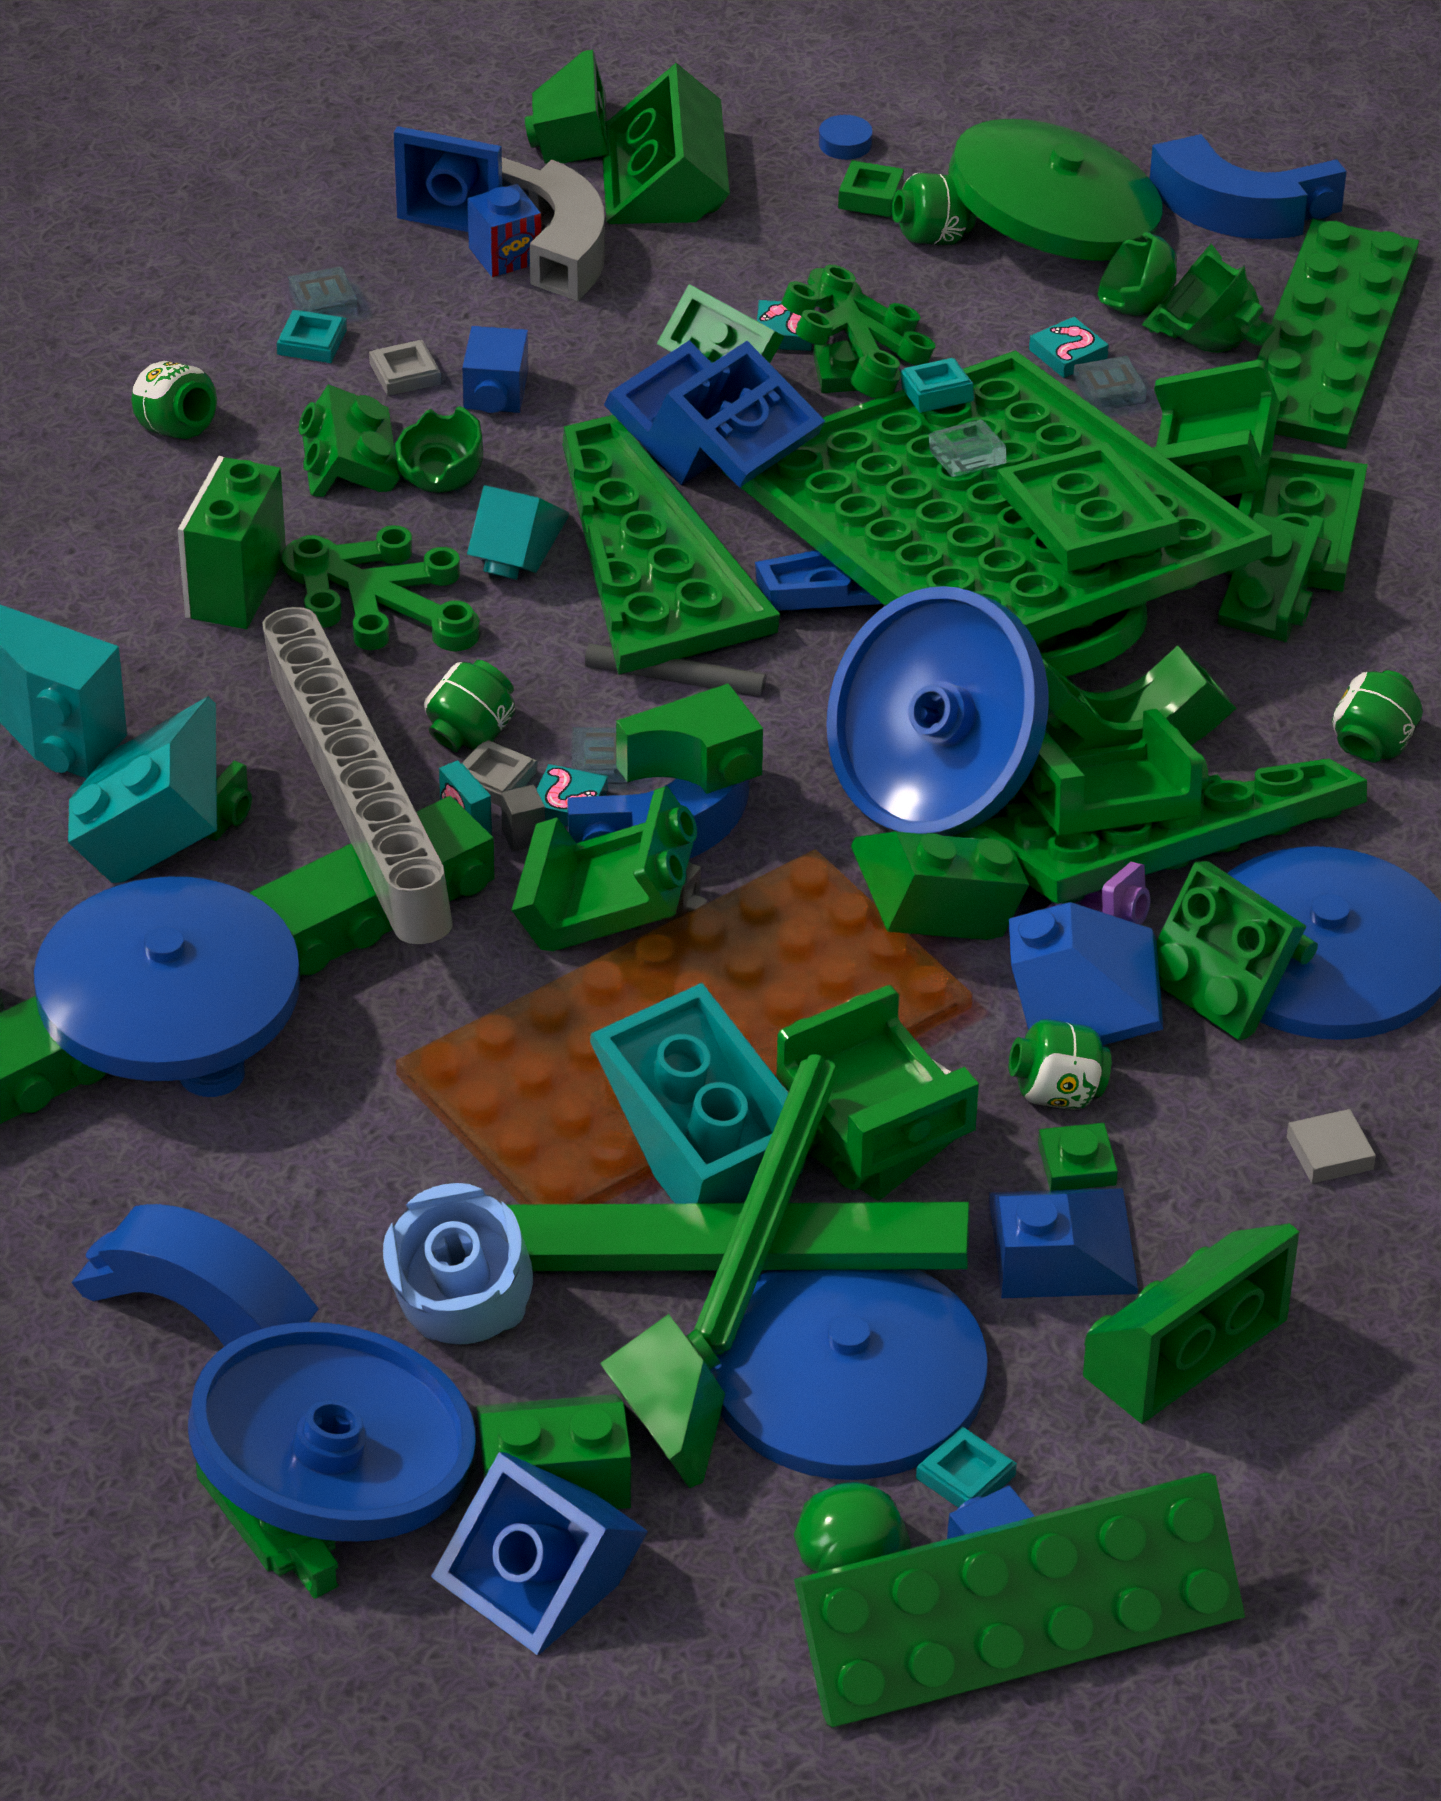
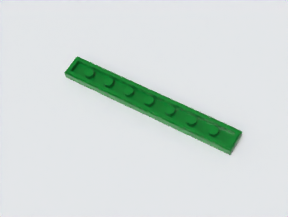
(698, 1234)

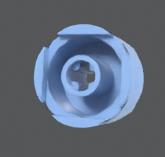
(465, 1299)

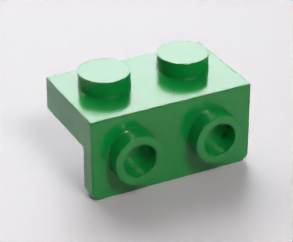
(349, 440)

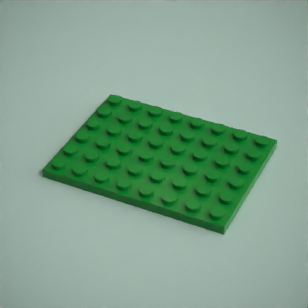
(902, 524)

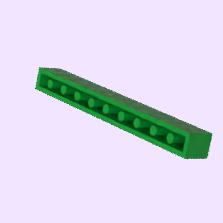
(323, 905)

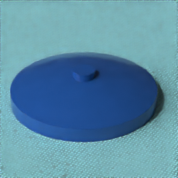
(937, 711)
(1373, 937)
(167, 978)
(852, 1370)
(331, 1431)

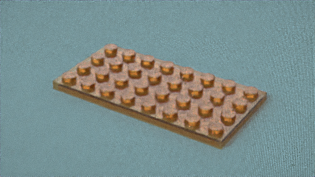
(777, 950)

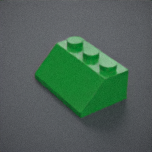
(666, 154)
(1193, 1320)

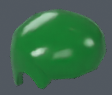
(1139, 276)
(443, 447)
(849, 1526)

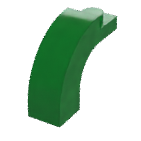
(1175, 687)

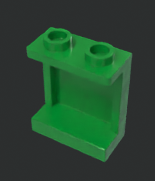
(1220, 425)
(1118, 783)
(607, 882)
(888, 1089)

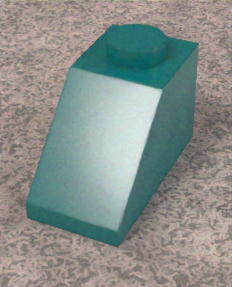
(514, 531)

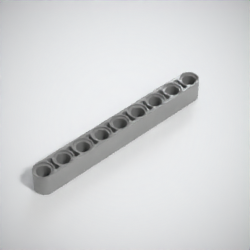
(358, 777)

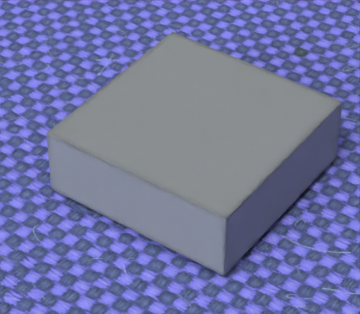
(405, 367)
(499, 769)
(1331, 1146)

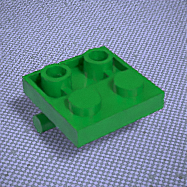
(1227, 949)

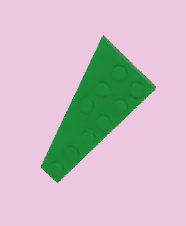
(655, 562)
(1230, 814)

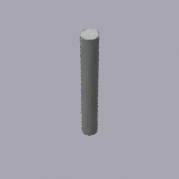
(684, 672)

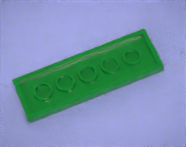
(1334, 327)
(1019, 1598)

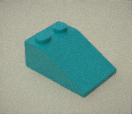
(60, 692)
(149, 796)
(692, 1095)

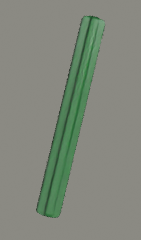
(766, 1202)

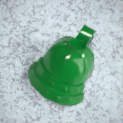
(1212, 307)

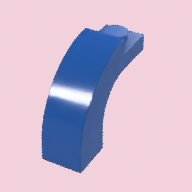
(1242, 201)
(713, 812)
(198, 1265)

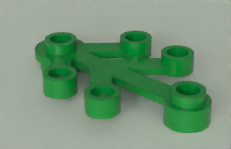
(837, 292)
(316, 560)

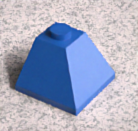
(439, 175)
(1087, 971)
(1062, 1243)
(536, 1552)

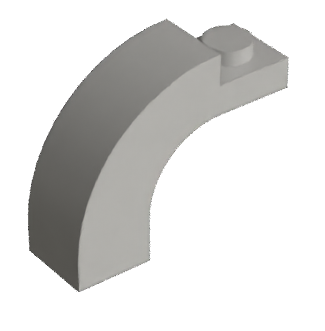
(572, 246)

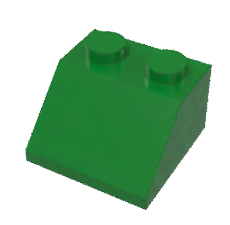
(941, 883)
(567, 1437)

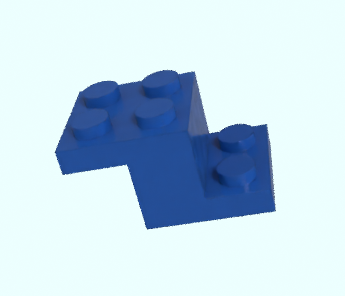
(714, 413)

